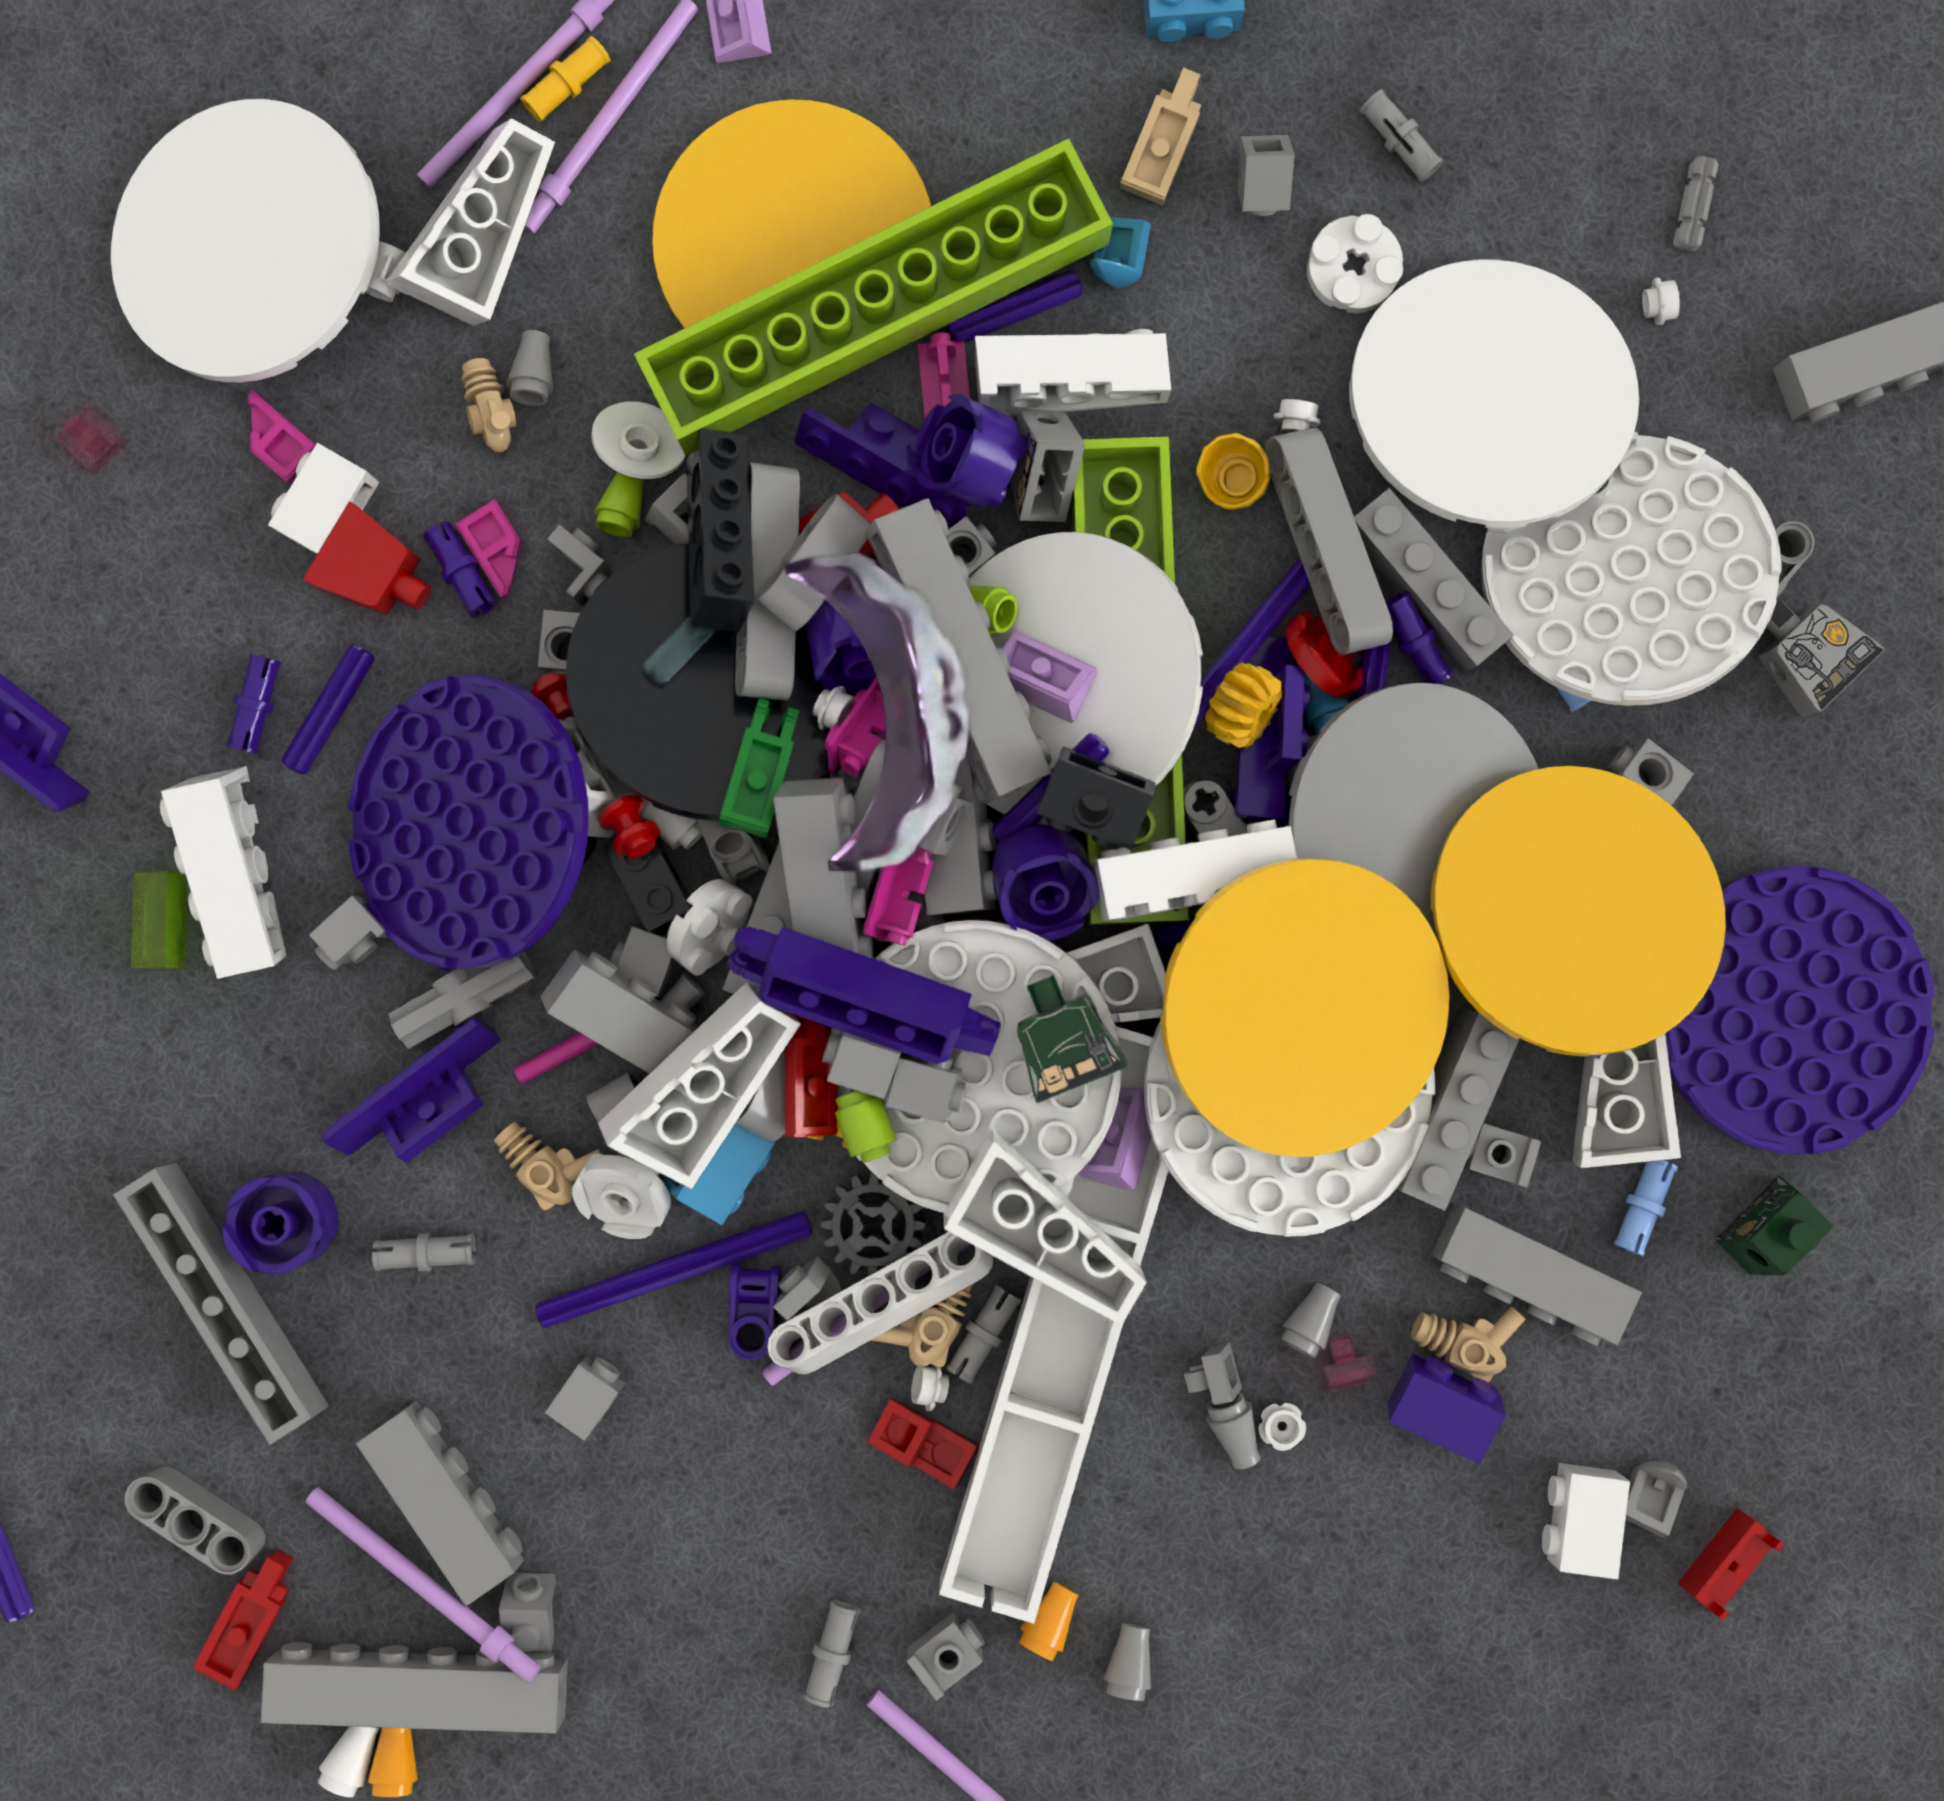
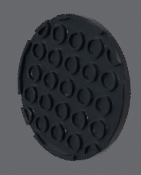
(682, 736)

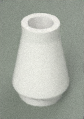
(348, 1761)

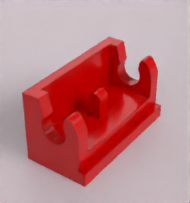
(1728, 1562)

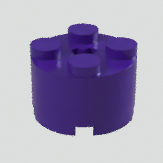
(968, 451)
(837, 652)
(1044, 881)
(253, 1216)

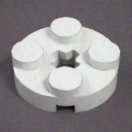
(1364, 238)
(708, 926)
(602, 1191)

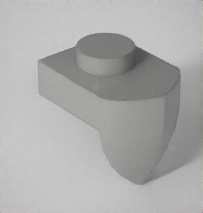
(806, 1287)
(1655, 1496)

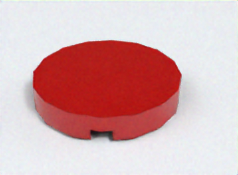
(1319, 659)

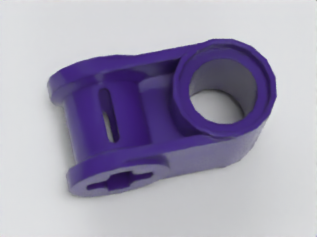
(752, 1306)

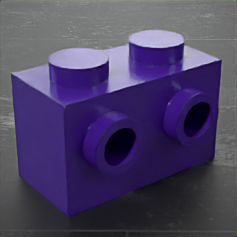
(1447, 1407)

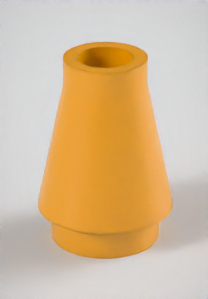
(1051, 1623)
(393, 1764)

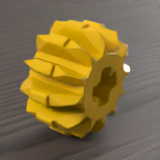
(1243, 705)

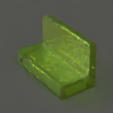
(159, 920)

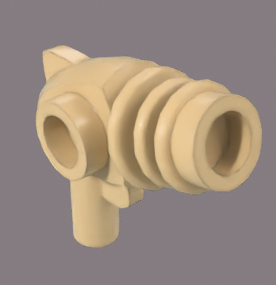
(489, 413)
(542, 1171)
(929, 1332)
(1468, 1347)

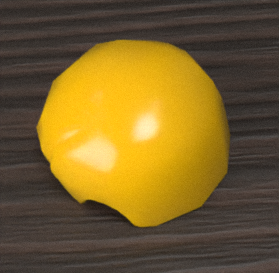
(1243, 465)

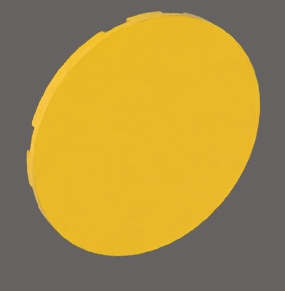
(773, 198)
(1578, 911)
(1305, 1007)

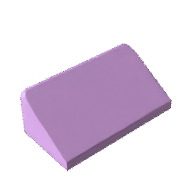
(738, 29)
(1048, 676)
(1125, 1145)

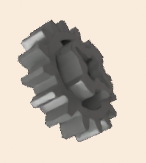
(858, 1239)

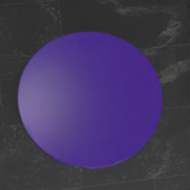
(468, 821)
(1809, 1014)

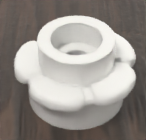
(1661, 301)
(1297, 415)
(832, 707)
(929, 1386)
(1286, 1438)

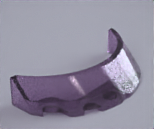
(920, 700)

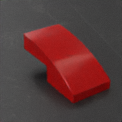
(923, 1443)

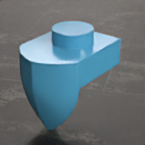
(1124, 257)

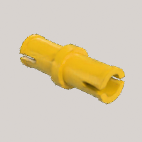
(565, 79)

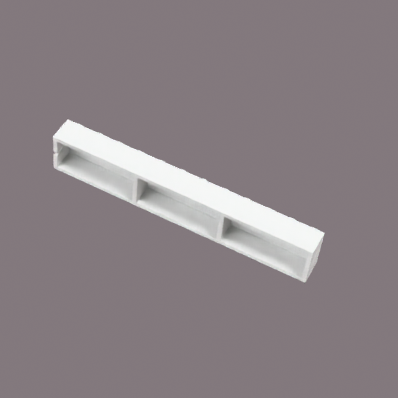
(1046, 1405)

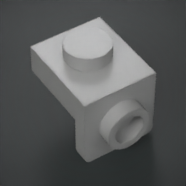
(581, 551)
(528, 1610)

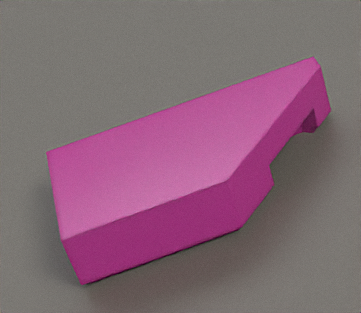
(276, 439)
(493, 544)

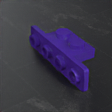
(876, 453)
(1282, 744)
(30, 746)
(421, 1100)

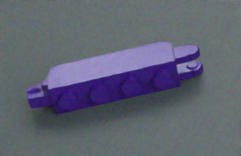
(861, 995)

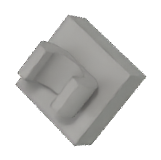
(1216, 1373)

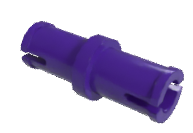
(460, 569)
(1417, 639)
(253, 703)

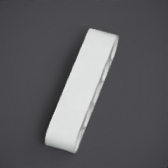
(858, 1302)

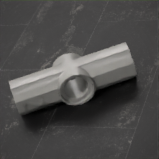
(458, 998)

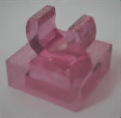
(91, 438)
(1346, 1369)

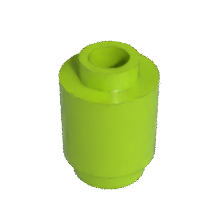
(865, 1125)

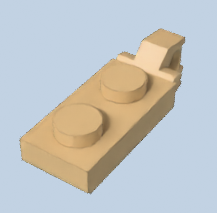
(1163, 141)

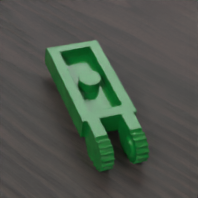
(758, 773)

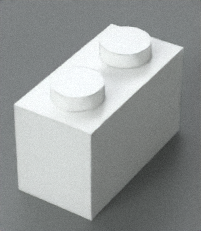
(319, 497)
(1586, 1520)

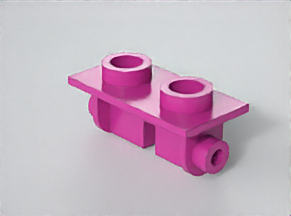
(942, 371)
(852, 741)
(890, 913)

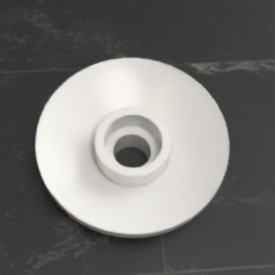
(636, 440)

